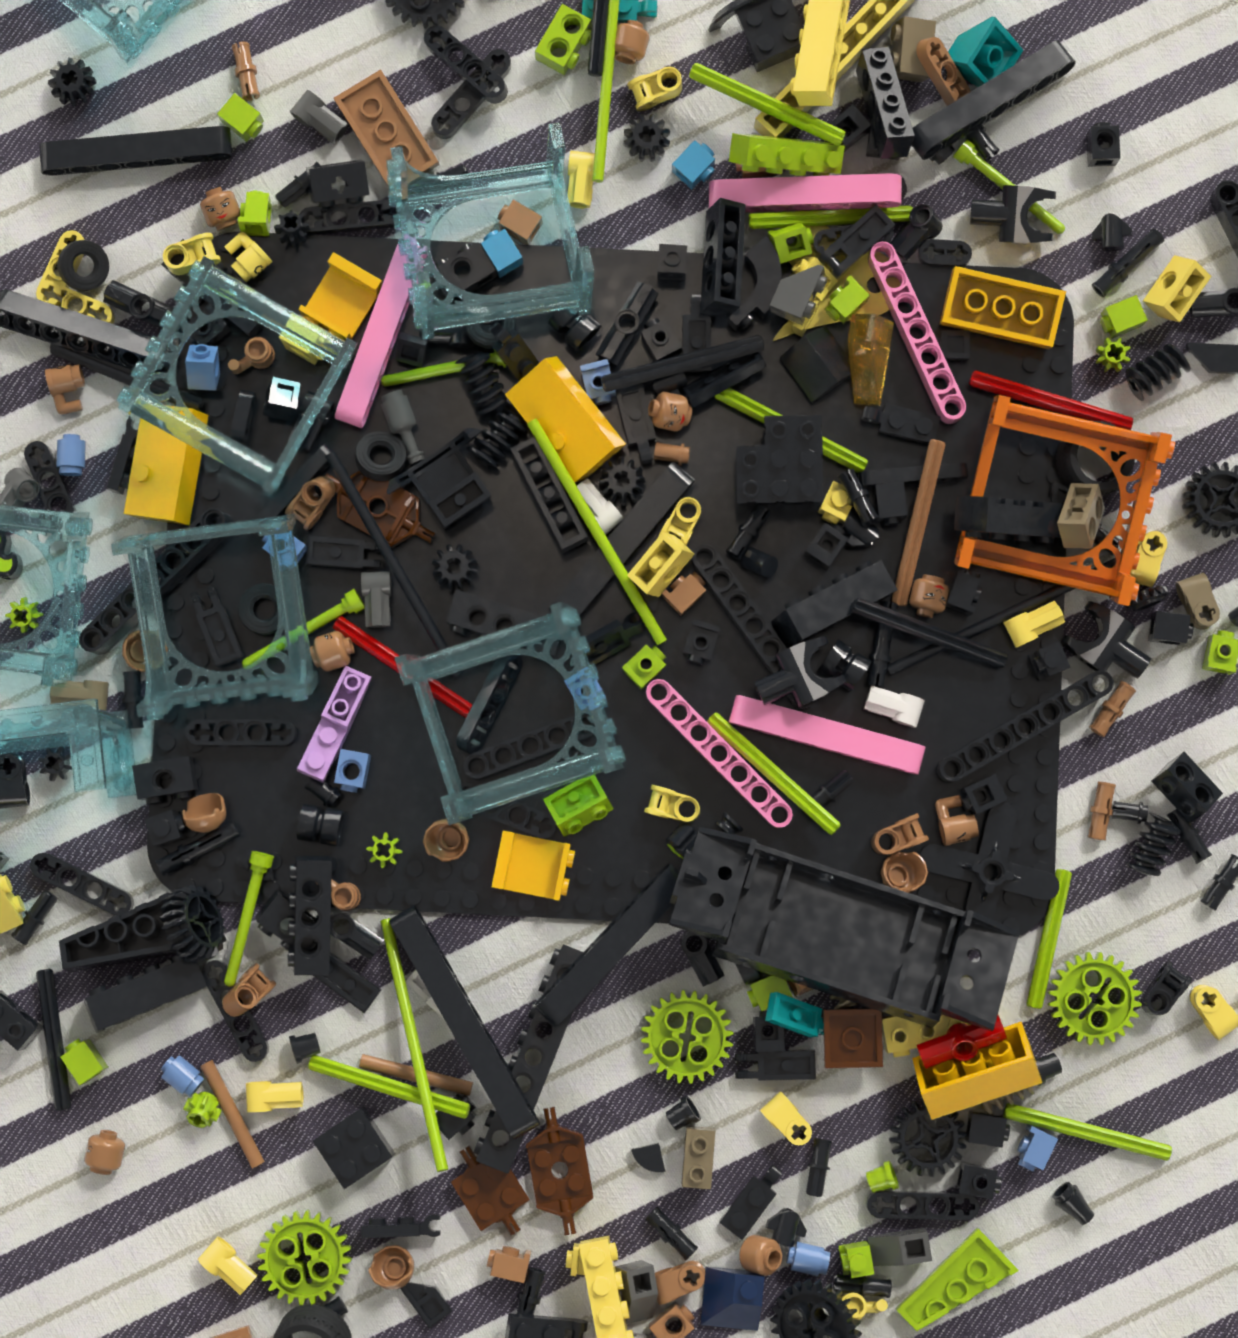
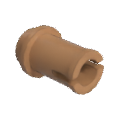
(672, 453)

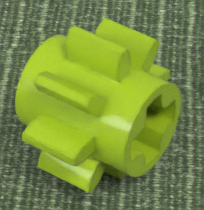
(1113, 347)
(16, 613)
(376, 849)
(202, 1109)

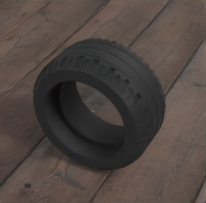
(1071, 472)
(313, 1319)

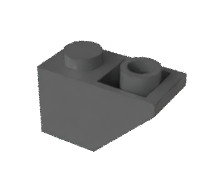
(796, 294)
(900, 1248)
(639, 1289)

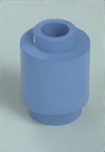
(71, 455)
(181, 1075)
(808, 1259)

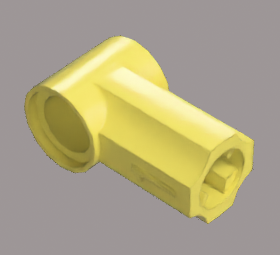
(580, 181)
(1030, 625)
(266, 1096)
(222, 1260)

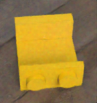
(342, 298)
(532, 866)

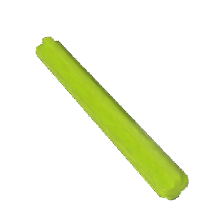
(1048, 941)

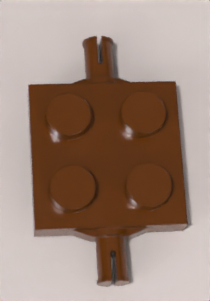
(489, 1193)

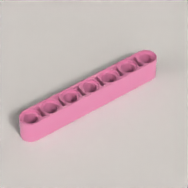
(810, 192)
(917, 319)
(376, 345)
(827, 734)
(713, 739)

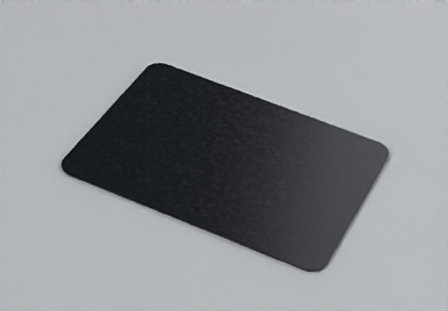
(528, 571)

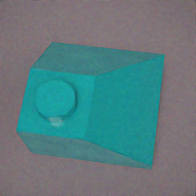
(984, 51)

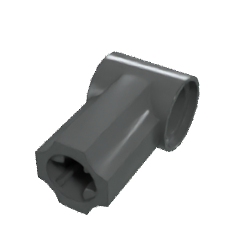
(313, 113)
(18, 488)
(377, 591)

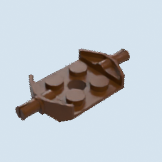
(397, 521)
(555, 1194)

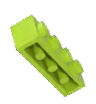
(785, 153)

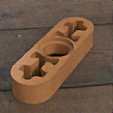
(933, 57)

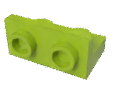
(578, 805)

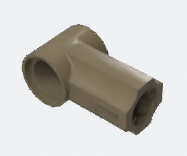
(77, 691)

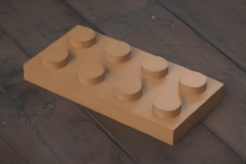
(383, 124)

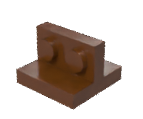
(852, 1038)

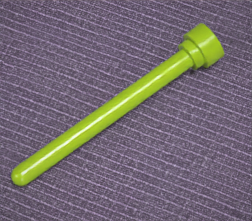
(968, 154)
(430, 371)
(350, 603)
(259, 864)

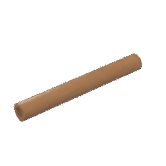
(407, 1072)
(232, 1114)

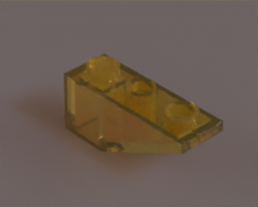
(868, 355)

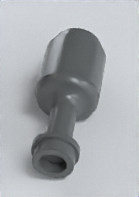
(402, 420)

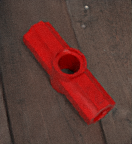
(959, 1043)

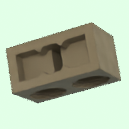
(1081, 515)
(698, 1157)

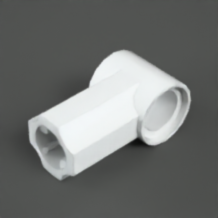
(603, 510)
(900, 707)

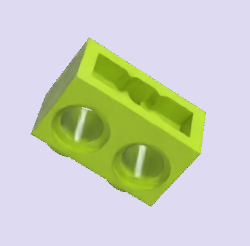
(558, 37)

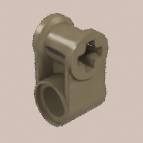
(1198, 597)

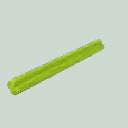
(767, 104)
(821, 217)
(758, 411)
(774, 774)
(386, 1085)
(1087, 1131)

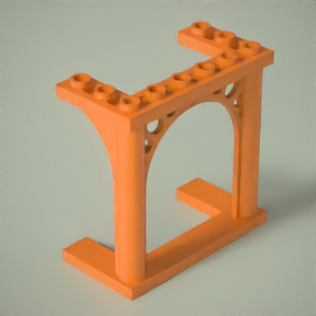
(1145, 448)

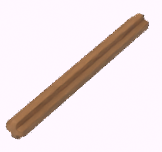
(918, 521)

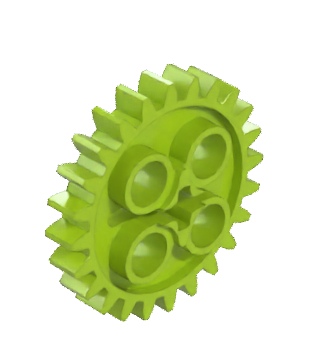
(1114, 1015)
(712, 1041)
(330, 1253)

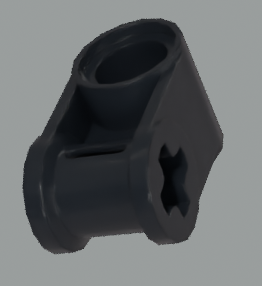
(13, 783)
(1167, 984)

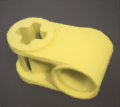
(653, 88)
(192, 250)
(682, 526)
(1149, 561)
(670, 804)
(1217, 1014)
(784, 1116)

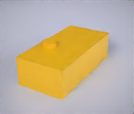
(1002, 307)
(567, 416)
(163, 475)
(987, 1076)

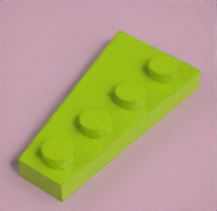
(962, 1275)

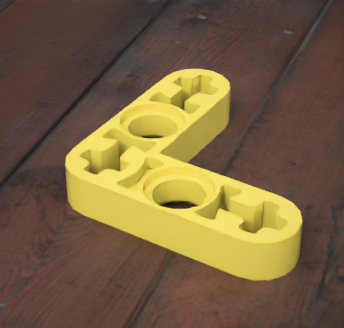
(50, 280)

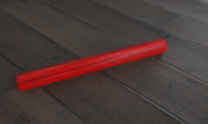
(1048, 400)
(388, 656)

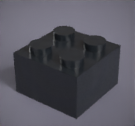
(354, 1147)

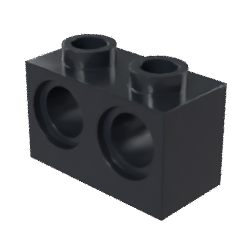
(1187, 787)
(16, 1024)

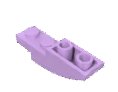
(334, 724)

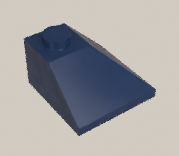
(732, 1298)

